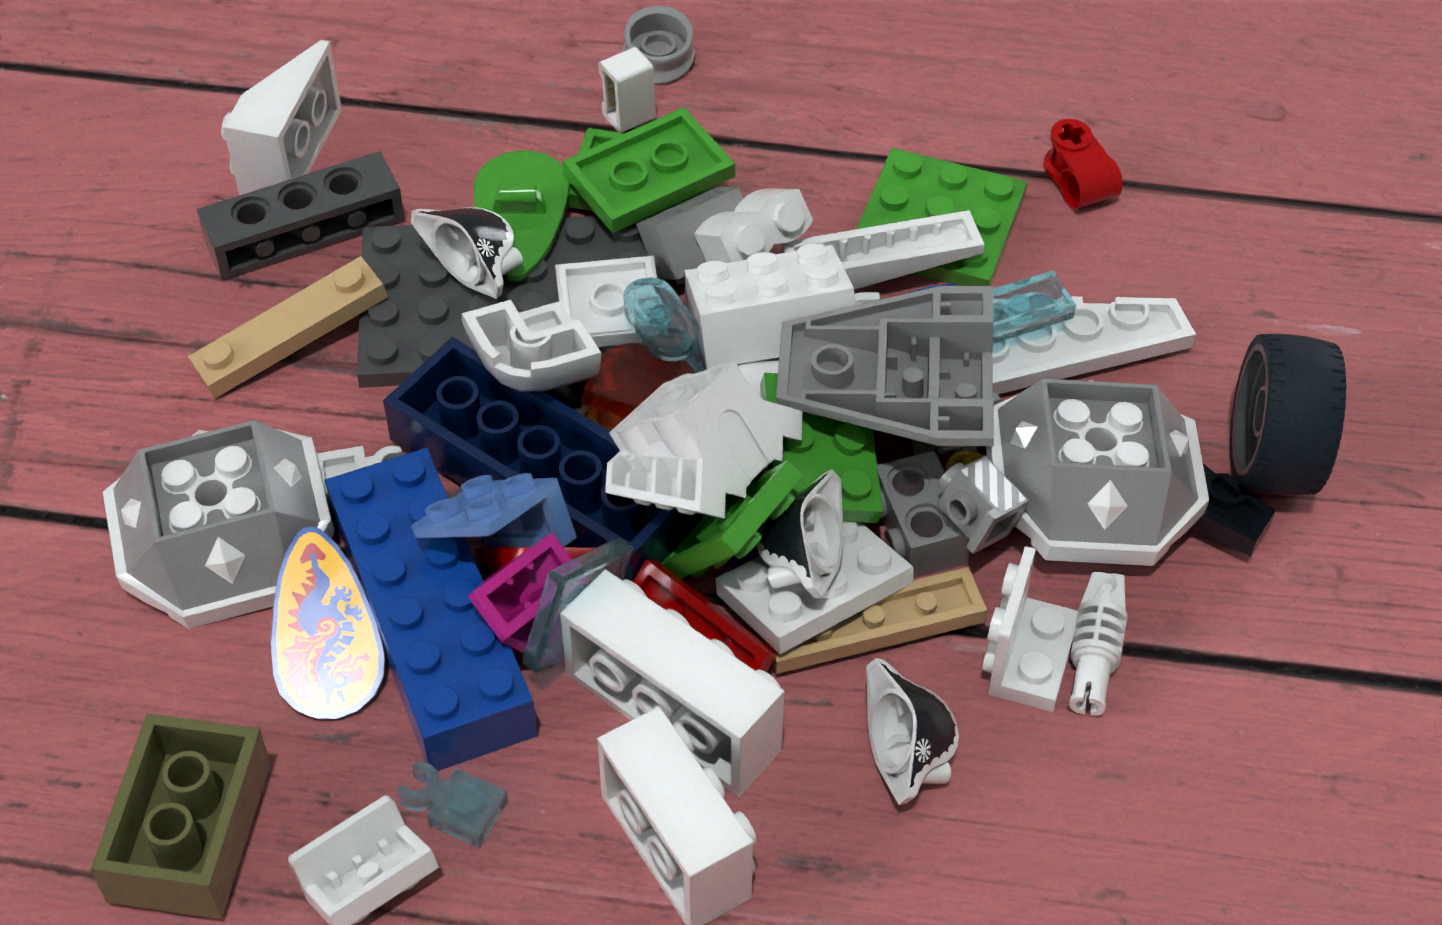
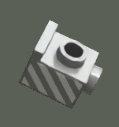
(981, 502)

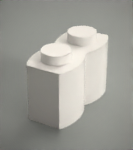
(755, 225)

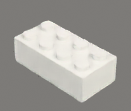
(651, 657)

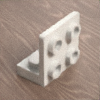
(1027, 642)

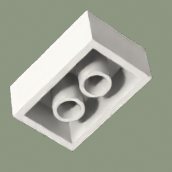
(747, 300)
(677, 817)

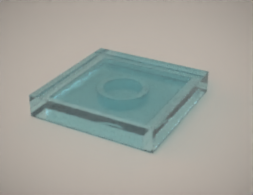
(561, 588)

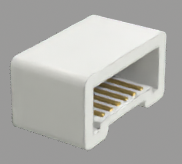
(628, 89)

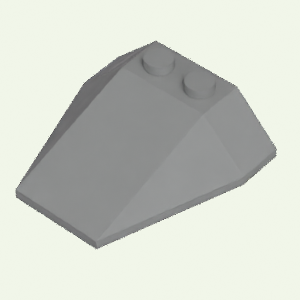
(897, 365)

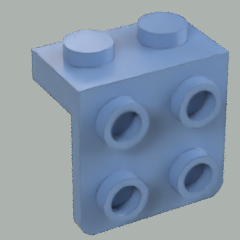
(501, 512)

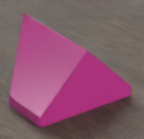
(513, 593)

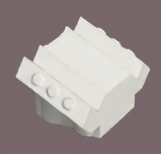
(698, 442)

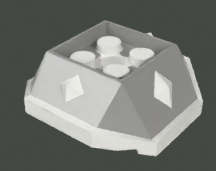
(1103, 469)
(211, 518)

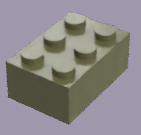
(182, 816)

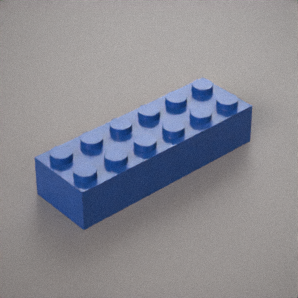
(444, 656)

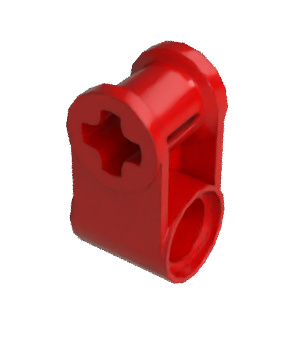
(1081, 165)

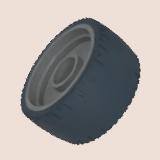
(1288, 414)

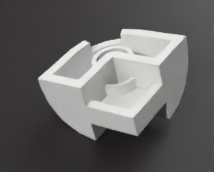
(532, 347)

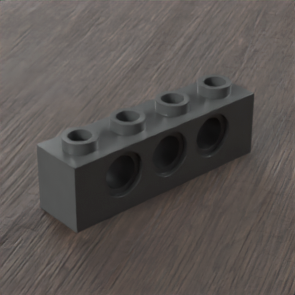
(300, 215)

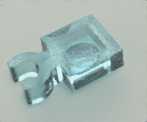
(459, 807)

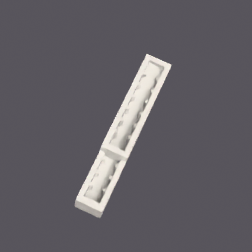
(899, 247)

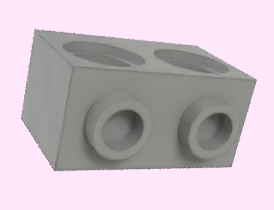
(911, 511)

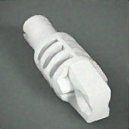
(1098, 640)

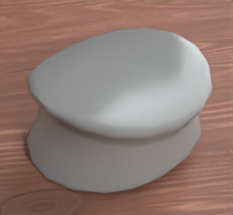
(664, 39)

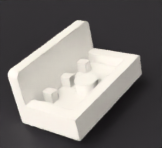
(361, 864)

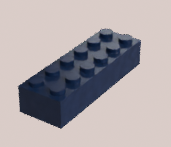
(490, 429)

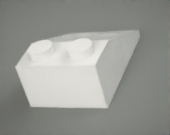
(283, 121)

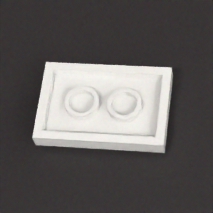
(791, 614)

